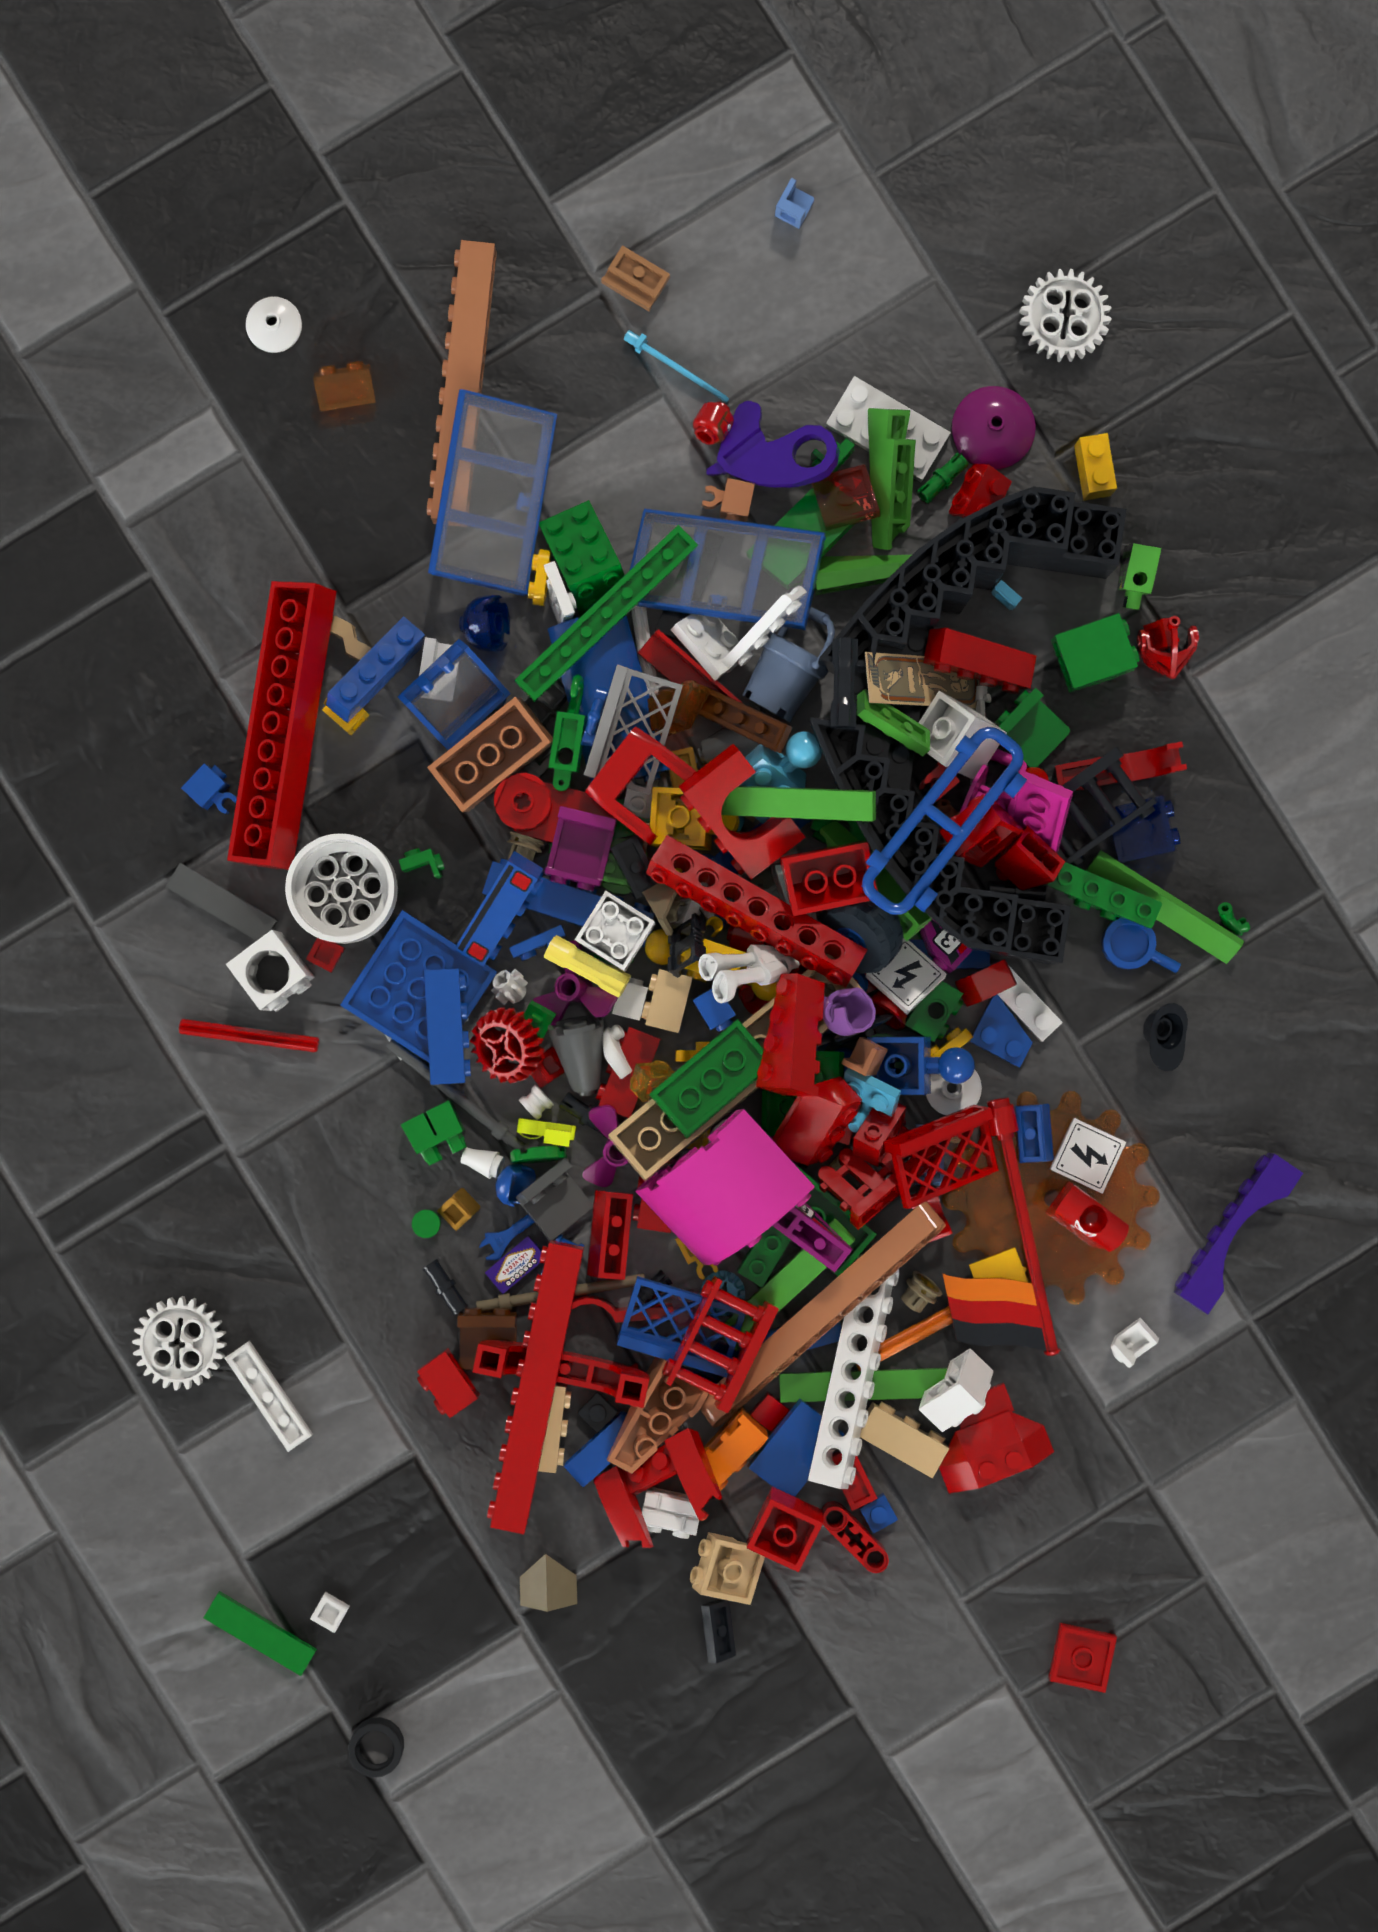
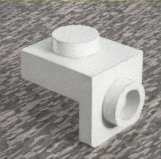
(1133, 1342)

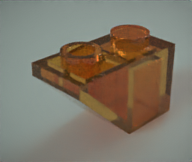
(687, 709)

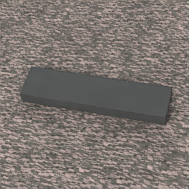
(220, 902)

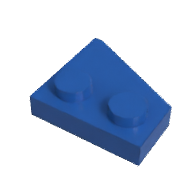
(1001, 1033)

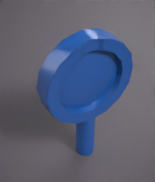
(1132, 946)

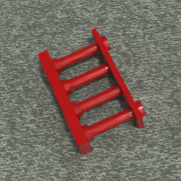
(748, 1341)

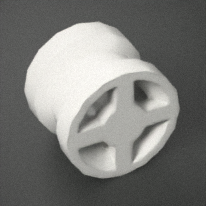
(536, 1102)

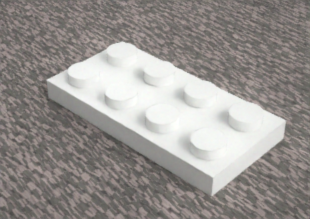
(851, 422)

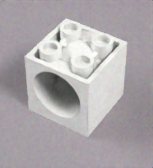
(948, 724)
(615, 931)
(245, 968)

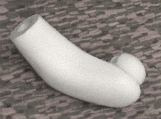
(613, 1051)

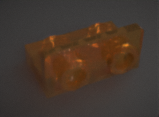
(344, 386)

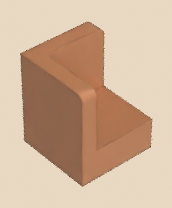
(866, 1057)

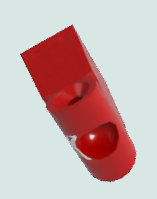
(1088, 1218)

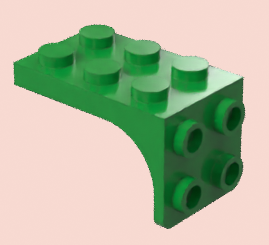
(582, 554)

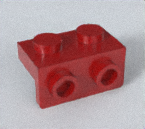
(980, 488)

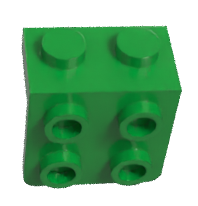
(1033, 727)

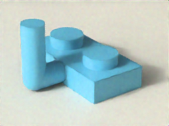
(874, 1095)

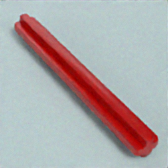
(249, 1035)

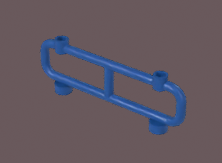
(921, 893)

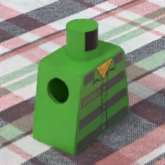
(1141, 561)

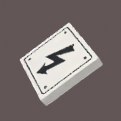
(908, 977)
(1087, 1155)

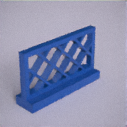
(666, 1347)

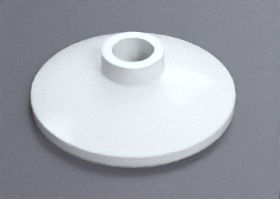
(278, 336)
(964, 1096)

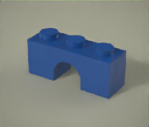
(714, 1014)

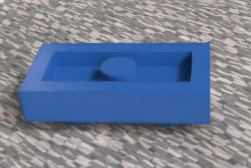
(528, 948)

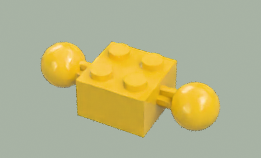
(658, 951)

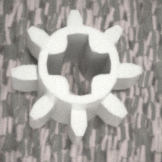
(509, 986)

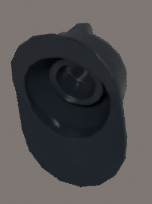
(1166, 1035)

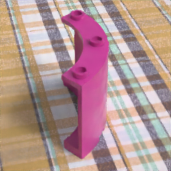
(727, 1190)

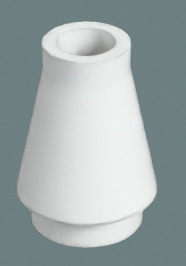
(485, 1162)

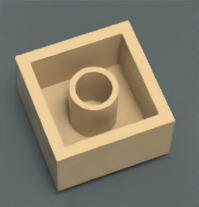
(667, 1001)

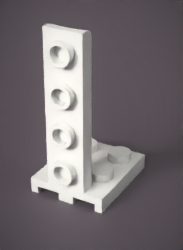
(718, 647)

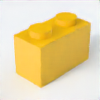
(1095, 466)

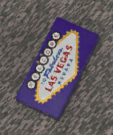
(515, 1264)

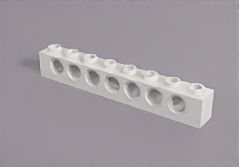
(835, 1411)

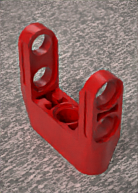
(621, 770)

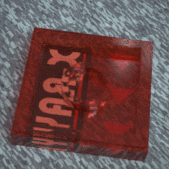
(846, 498)

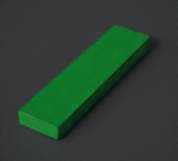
(260, 1633)

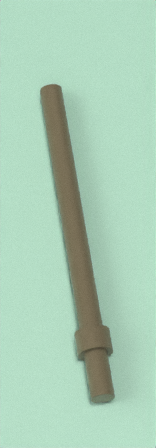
(508, 1301)

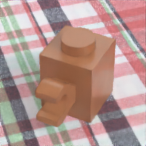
(735, 499)

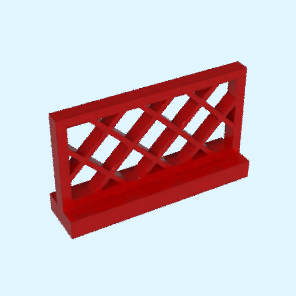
(931, 1135)

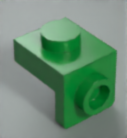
(416, 859)

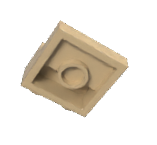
(726, 1569)

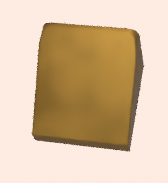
(459, 1209)

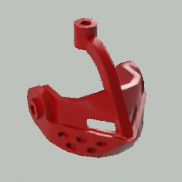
(1171, 662)

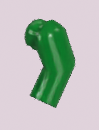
(1227, 918)

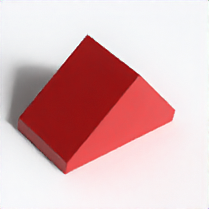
(986, 983)

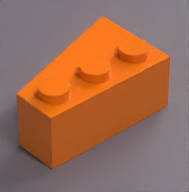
(734, 1445)

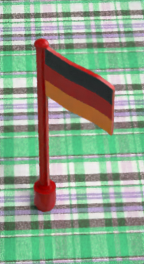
(1002, 1308)

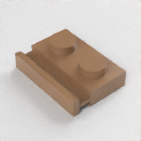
(635, 278)

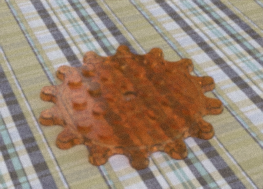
(1061, 1254)

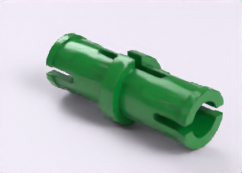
(942, 478)

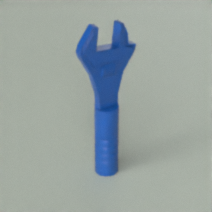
(501, 1239)

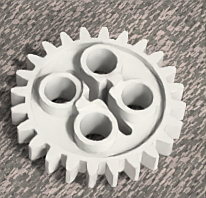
(1089, 319)
(205, 1345)

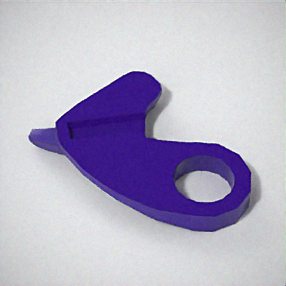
(773, 463)

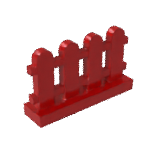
(881, 1190)

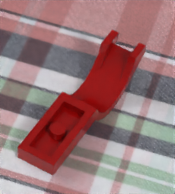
(1136, 765)
(654, 1312)

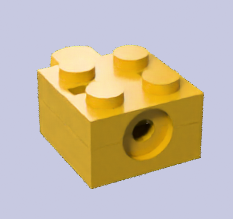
(673, 818)

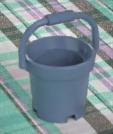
(787, 671)

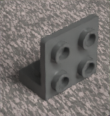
(554, 1201)

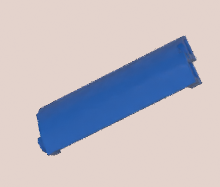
(598, 669)

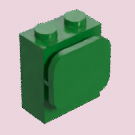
(1095, 652)

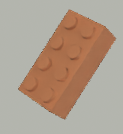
(491, 754)

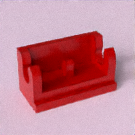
(931, 779)

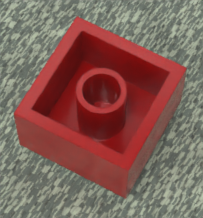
(785, 1529)

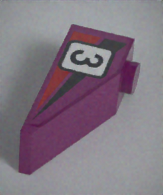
(942, 947)
(814, 1236)

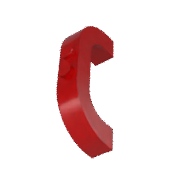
(616, 1379)

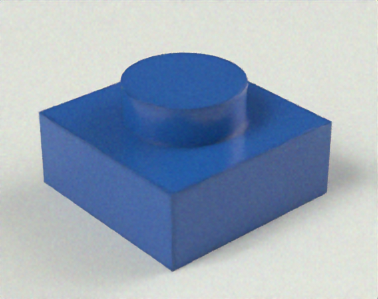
(878, 1513)

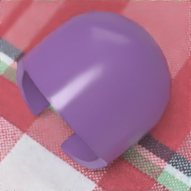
(848, 1011)

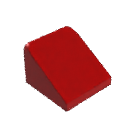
(548, 1069)
(769, 1411)

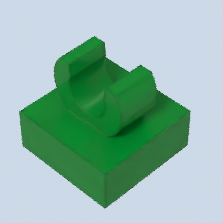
(541, 1017)

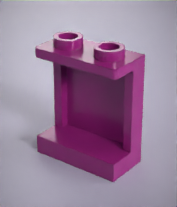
(580, 848)

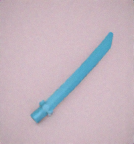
(639, 343)

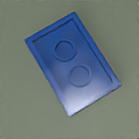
(789, 1450)

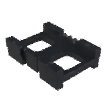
(693, 941)

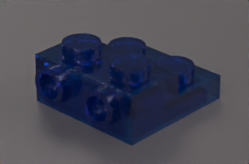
(1146, 836)

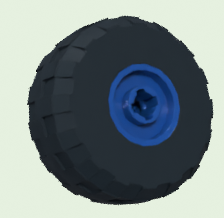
(871, 929)

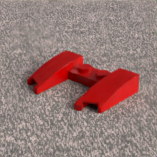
(680, 1455)

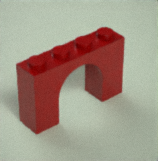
(707, 792)

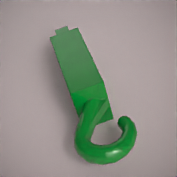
(568, 734)

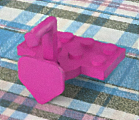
(1037, 803)

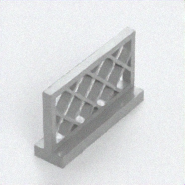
(611, 715)

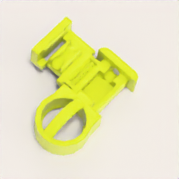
(553, 1132)

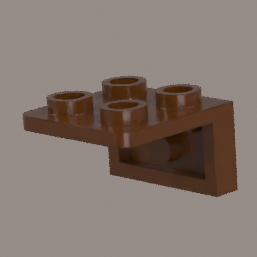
(481, 1326)

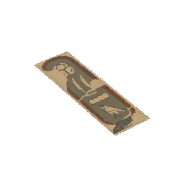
(912, 682)

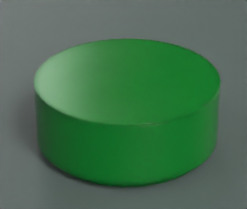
(426, 1223)

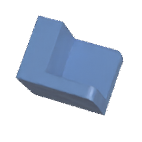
(793, 205)

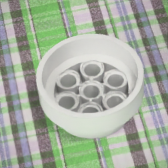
(306, 875)

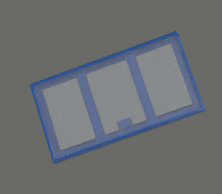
(492, 493)
(734, 569)

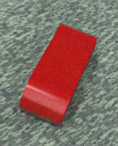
(870, 1542)

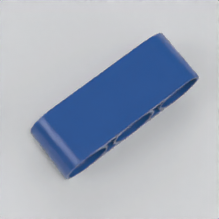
(593, 1455)

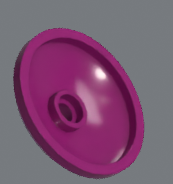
(981, 441)

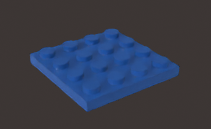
(392, 984)

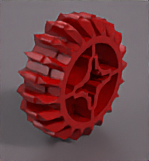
(515, 1043)

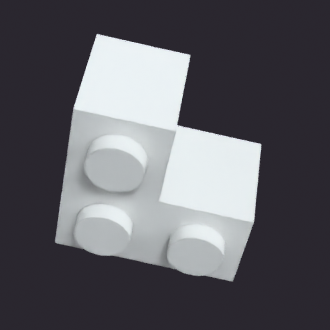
(959, 1393)

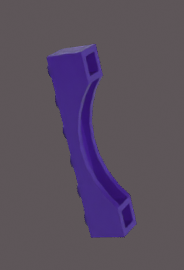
(1204, 1280)

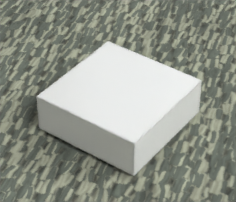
(329, 1612)

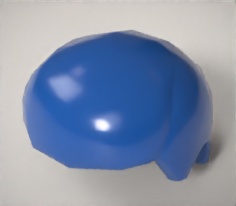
(512, 1182)

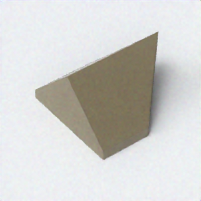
(664, 904)
(548, 1586)

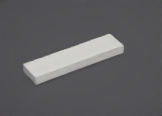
(268, 1396)

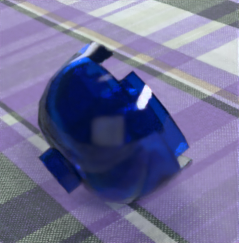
(485, 623)

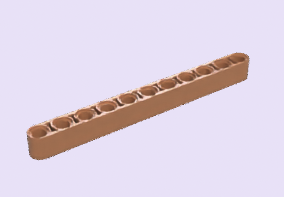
(832, 1305)

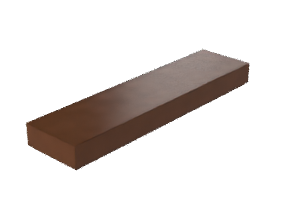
(746, 721)

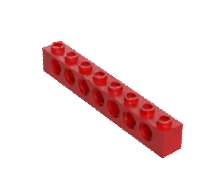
(749, 898)

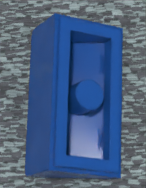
(1034, 1133)

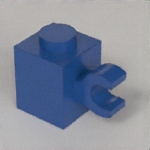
(208, 787)

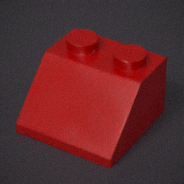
(990, 835)

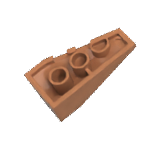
(662, 1415)

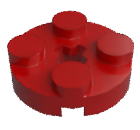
(515, 787)

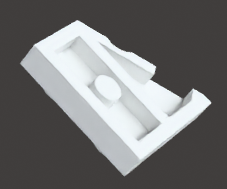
(560, 601)

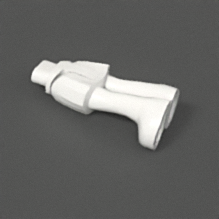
(762, 963)

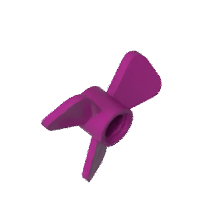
(594, 998)
(603, 1170)

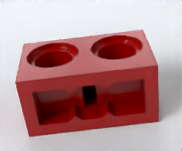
(874, 1130)

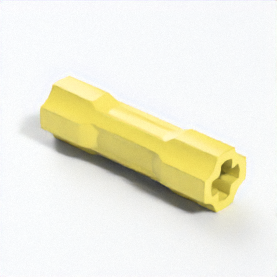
(604, 975)

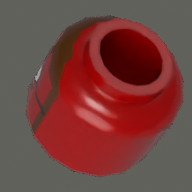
(713, 422)

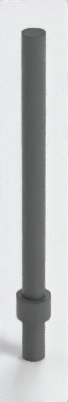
(498, 1129)

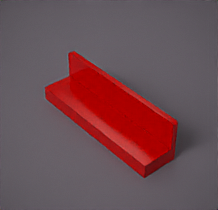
(676, 664)

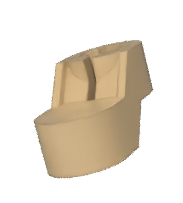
(346, 632)

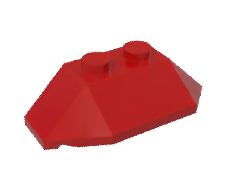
(993, 1451)

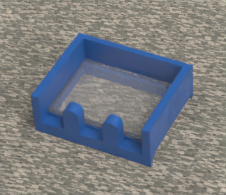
(454, 694)

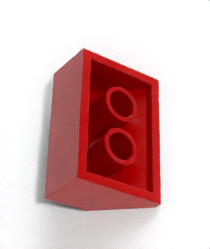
(826, 877)
(817, 1122)

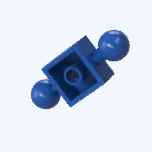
(954, 1064)

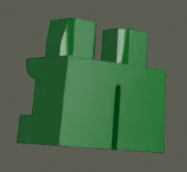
(447, 1126)

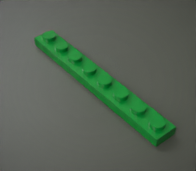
(606, 613)

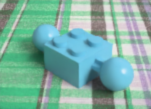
(782, 771)

